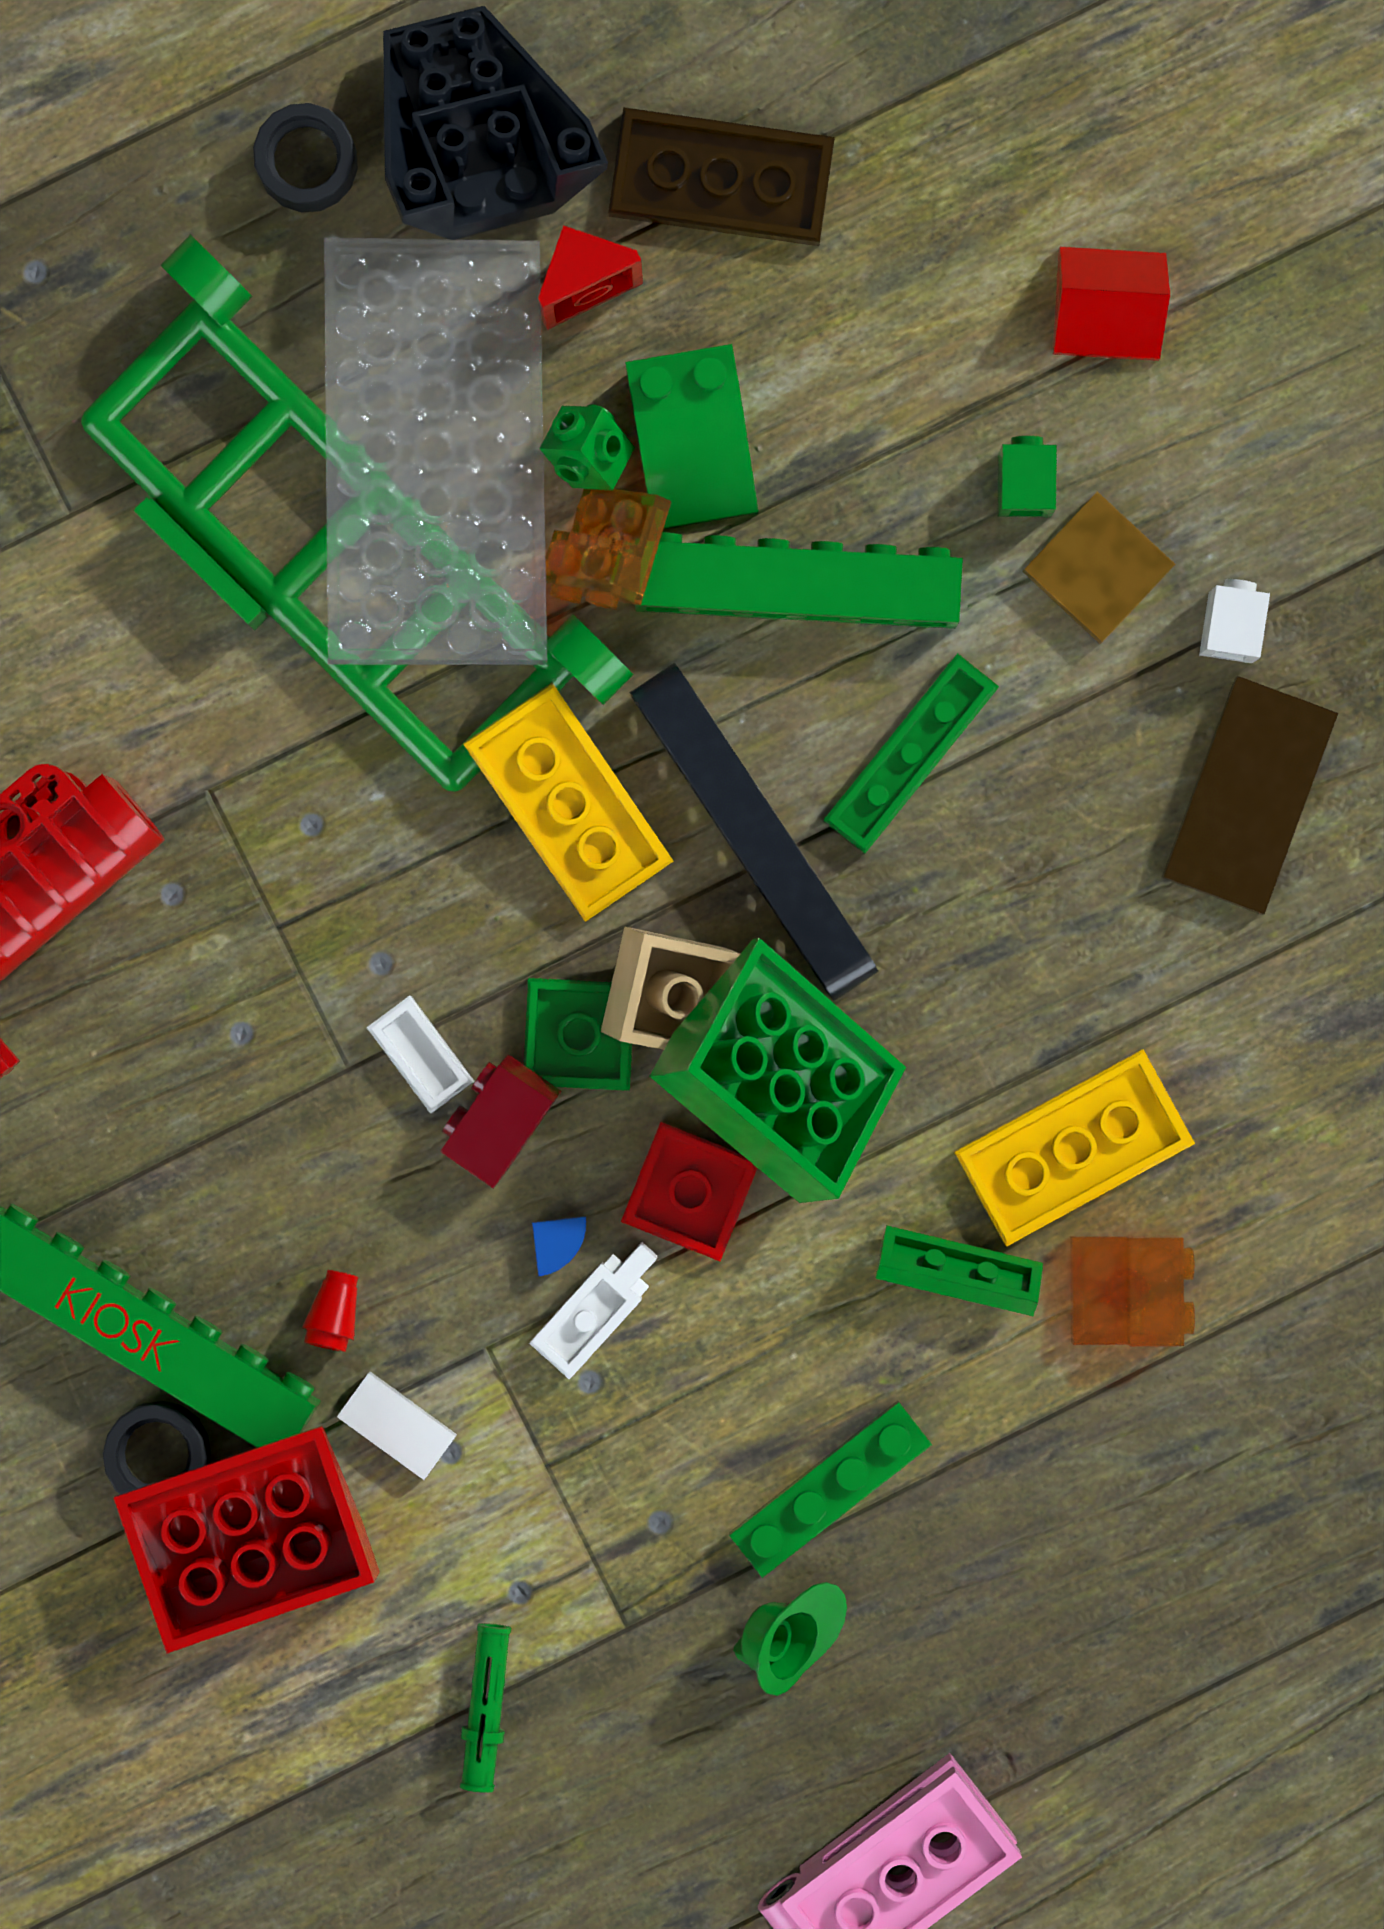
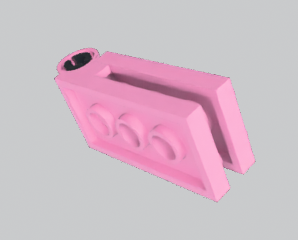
(849, 1879)

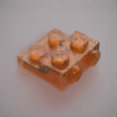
(607, 549)
(1130, 1290)

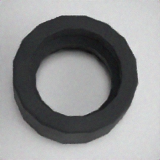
(302, 116)
(158, 1411)

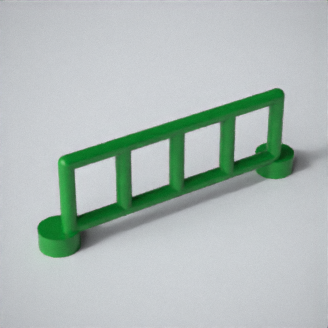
(216, 299)

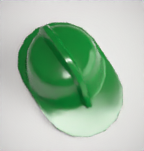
(789, 1638)

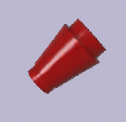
(333, 1313)

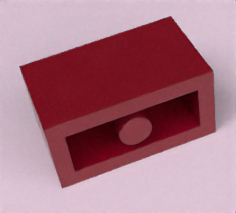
(499, 1120)

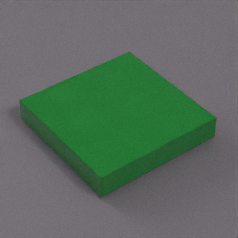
(566, 1036)

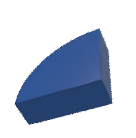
(557, 1242)

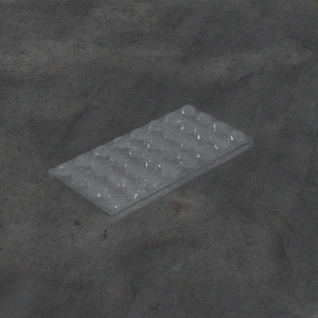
(434, 452)

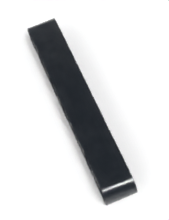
(754, 832)

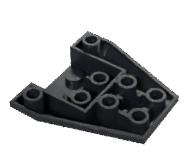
(478, 128)

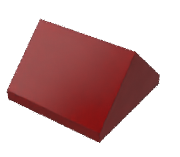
(585, 275)
(1111, 303)

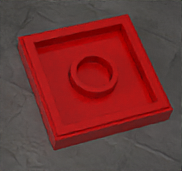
(690, 1191)

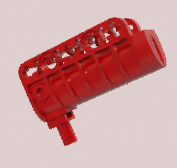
(61, 858)

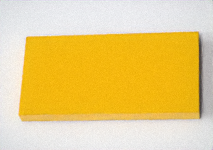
(568, 802)
(1074, 1147)

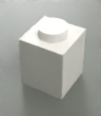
(1234, 622)

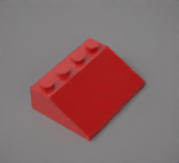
(246, 1539)

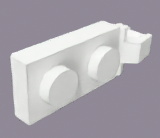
(594, 1311)

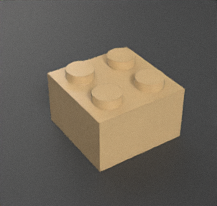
(659, 984)

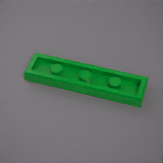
(911, 753)

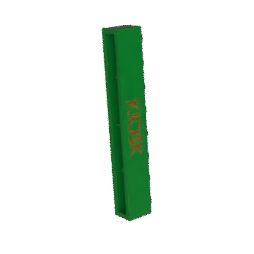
(148, 1335)

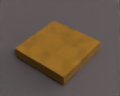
(1098, 567)

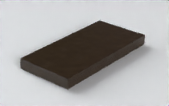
(721, 176)
(1249, 795)

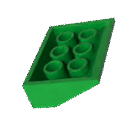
(780, 1074)

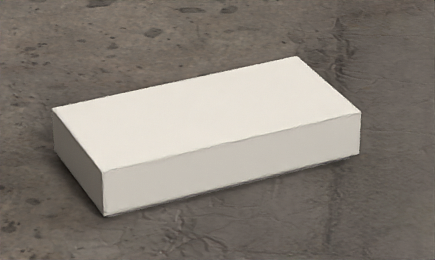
(420, 1054)
(396, 1425)

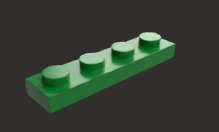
(830, 1489)

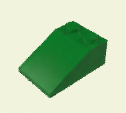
(693, 434)

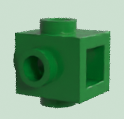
(587, 447)

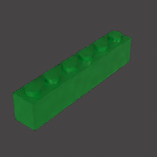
(805, 583)

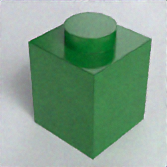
(1027, 478)

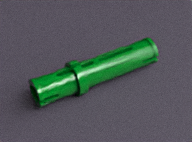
(477, 1770)

